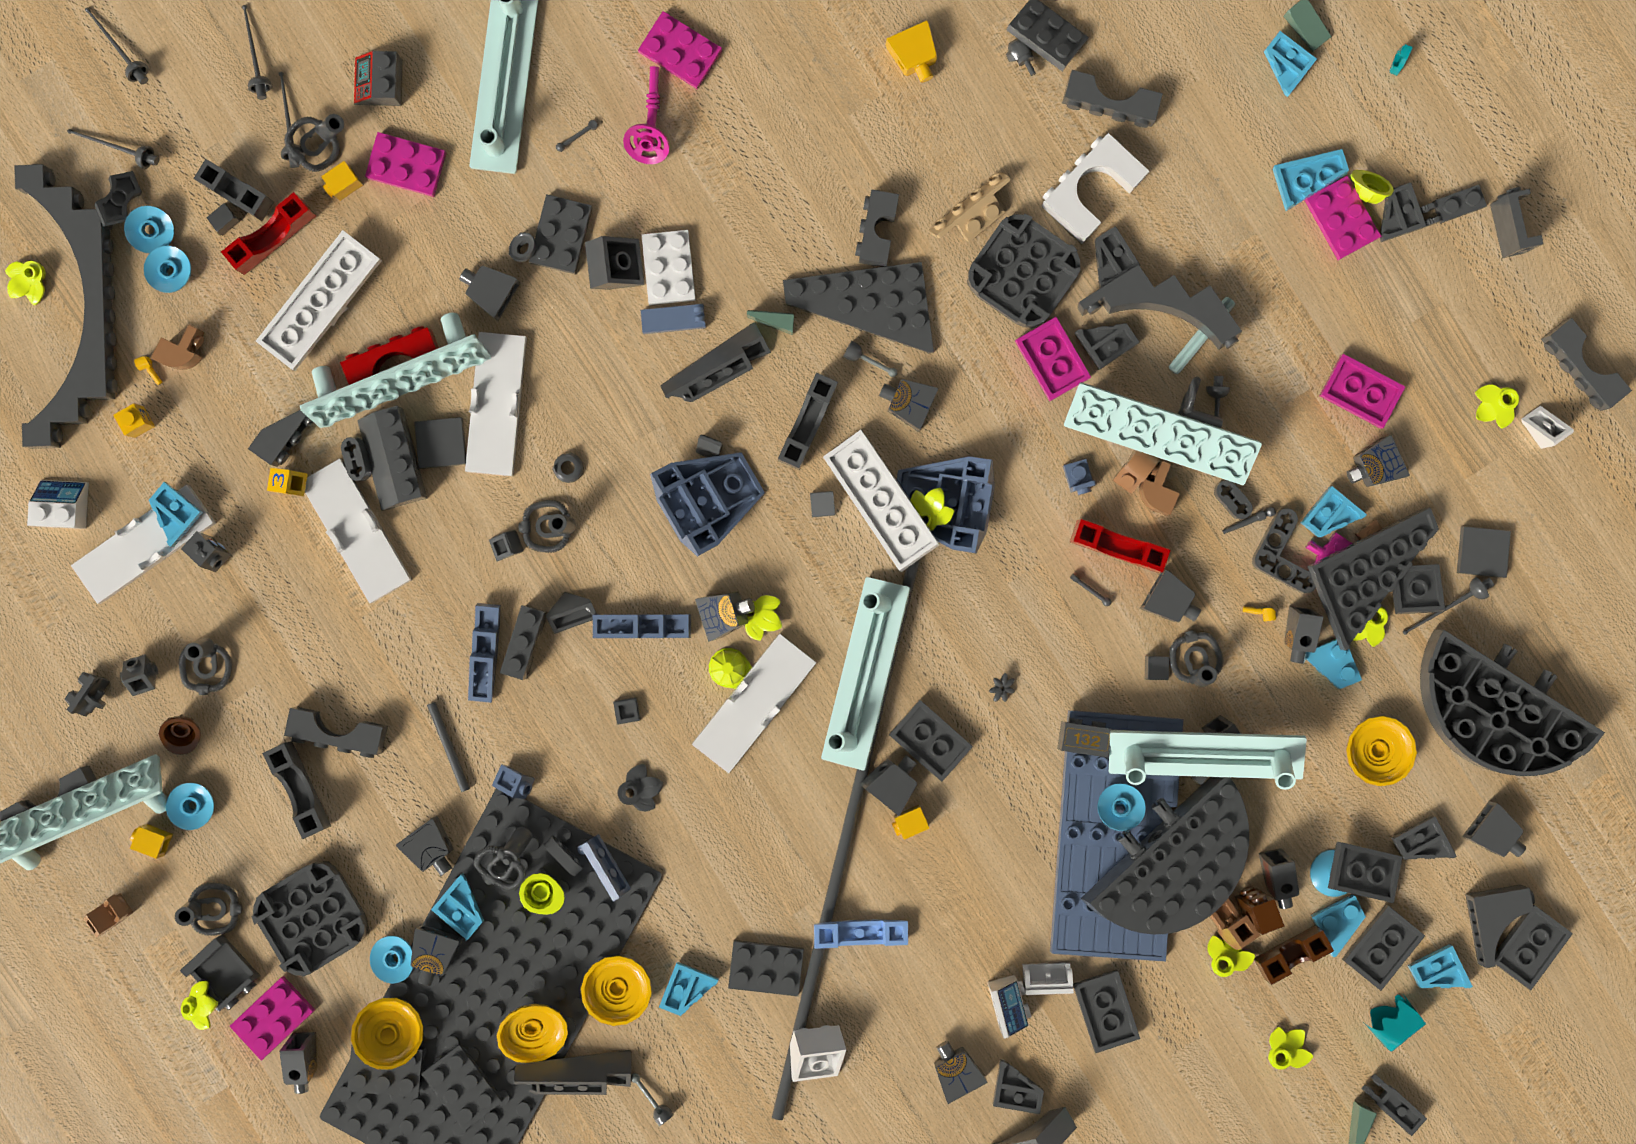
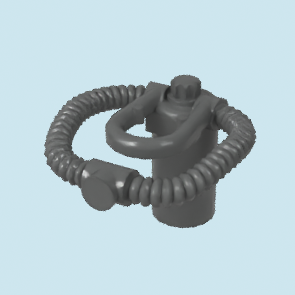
(326, 130)
(1187, 407)
(559, 524)
(195, 652)
(1205, 675)
(509, 855)
(192, 910)

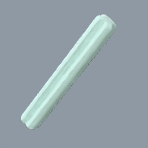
(1194, 344)

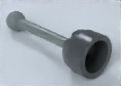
(854, 353)
(662, 1112)

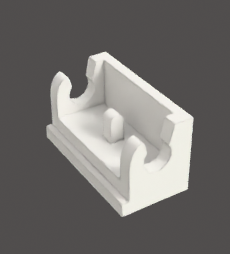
(1047, 978)

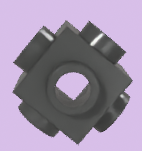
(139, 675)

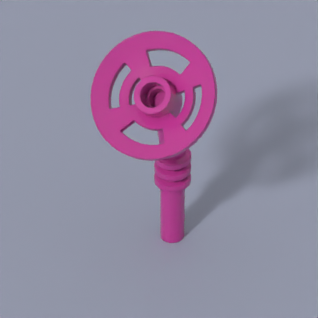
(651, 133)

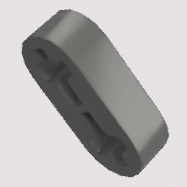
(356, 458)
(1229, 503)
(563, 855)

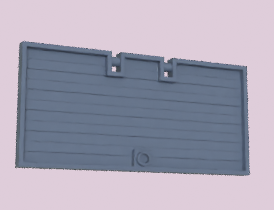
(1091, 848)

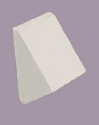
(1546, 427)

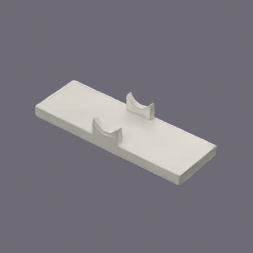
(318, 300)
(496, 405)
(881, 500)
(355, 531)
(133, 551)
(753, 703)

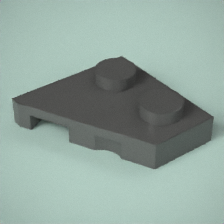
(1401, 213)
(1112, 256)
(1107, 343)
(1424, 841)
(1016, 1090)

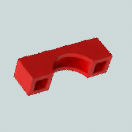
(253, 248)
(367, 364)
(1119, 546)

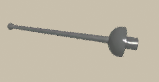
(135, 70)
(257, 84)
(284, 152)
(143, 155)
(1217, 392)
(1477, 589)

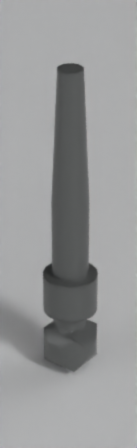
(1258, 517)

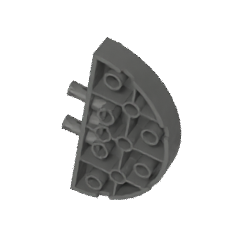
(1495, 715)
(1181, 866)

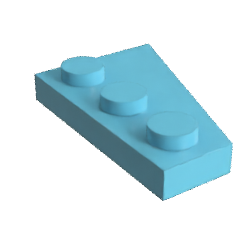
(1307, 176)

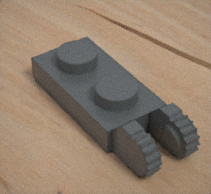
(1455, 205)
(1396, 1106)

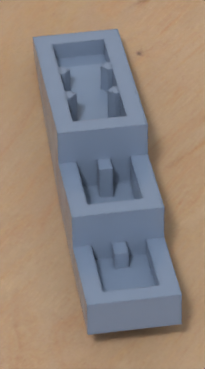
(642, 626)
(484, 652)

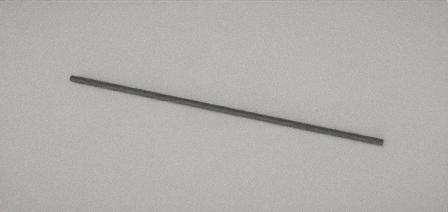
(834, 883)

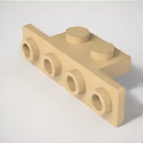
(975, 212)

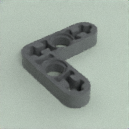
(1273, 554)

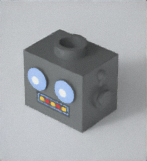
(206, 551)

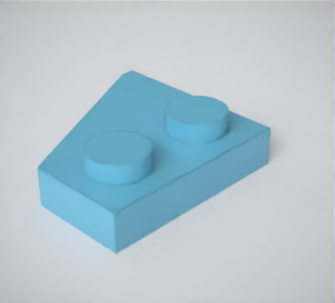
(1288, 61)
(173, 512)
(1331, 513)
(1335, 664)
(459, 908)
(1339, 921)
(1440, 970)
(685, 988)

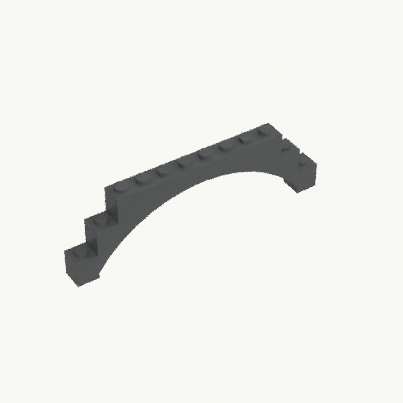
(95, 362)

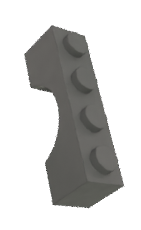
(1084, 94)
(1566, 345)
(808, 421)
(307, 725)
(290, 771)
(67, 783)

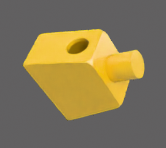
(914, 51)

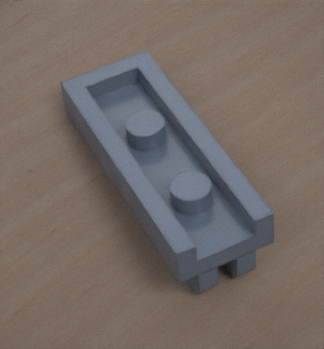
(673, 319)
(605, 867)

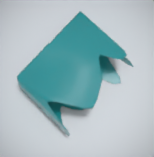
(1395, 1024)

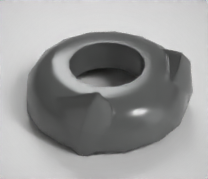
(516, 244)
(578, 464)

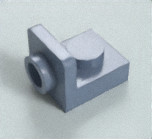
(1079, 477)
(513, 782)

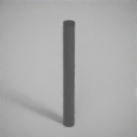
(448, 747)

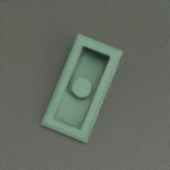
(1307, 24)
(779, 321)
(1361, 1123)

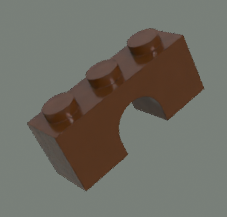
(1260, 910)
(1306, 946)

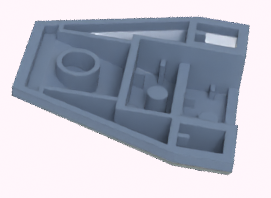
(967, 490)
(706, 497)

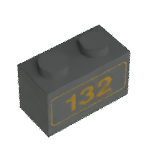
(1084, 738)

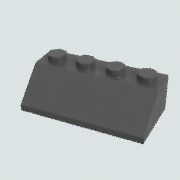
(392, 458)

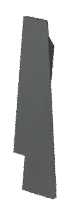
(718, 366)
(576, 1074)

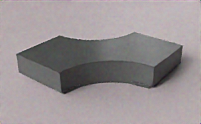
(114, 206)

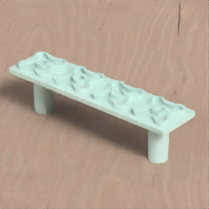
(503, 85)
(388, 385)
(1162, 433)
(865, 673)
(1207, 755)
(81, 808)

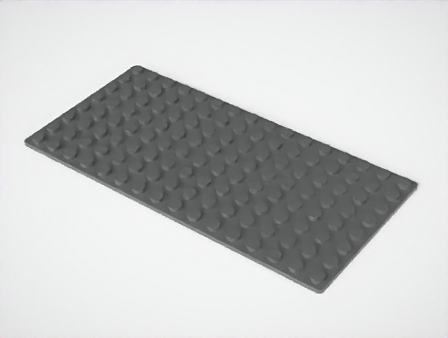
(504, 965)

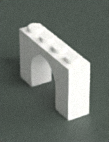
(1106, 157)

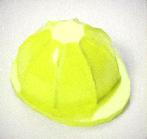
(1371, 186)
(728, 667)
(541, 894)

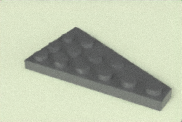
(875, 300)
(1363, 573)

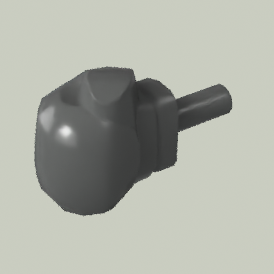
(1022, 54)

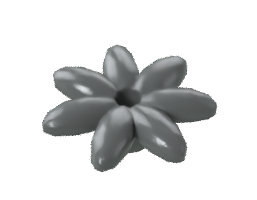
(1002, 687)

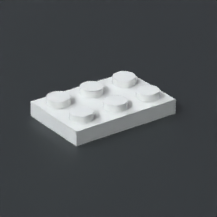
(668, 267)

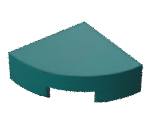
(1400, 59)

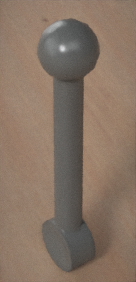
(592, 125)
(1106, 601)

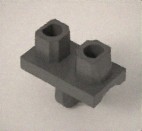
(88, 696)

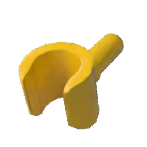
(146, 363)
(1269, 614)

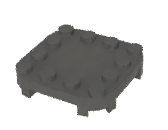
(1023, 271)
(310, 918)

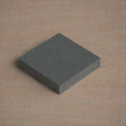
(440, 443)
(1483, 552)
(1419, 591)

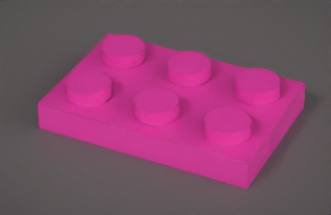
(680, 50)
(405, 164)
(1342, 218)
(1052, 359)
(1362, 391)
(272, 1018)

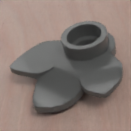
(643, 788)

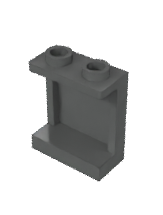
(1510, 224)
(224, 970)

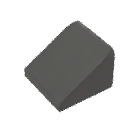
(222, 219)
(708, 446)
(822, 504)
(506, 545)
(1156, 668)

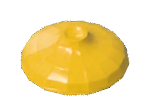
(1381, 751)
(616, 990)
(387, 1033)
(532, 1033)

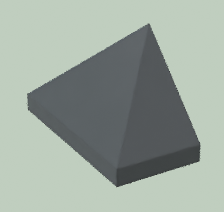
(570, 612)

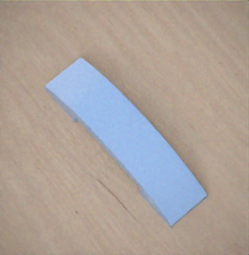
(860, 933)

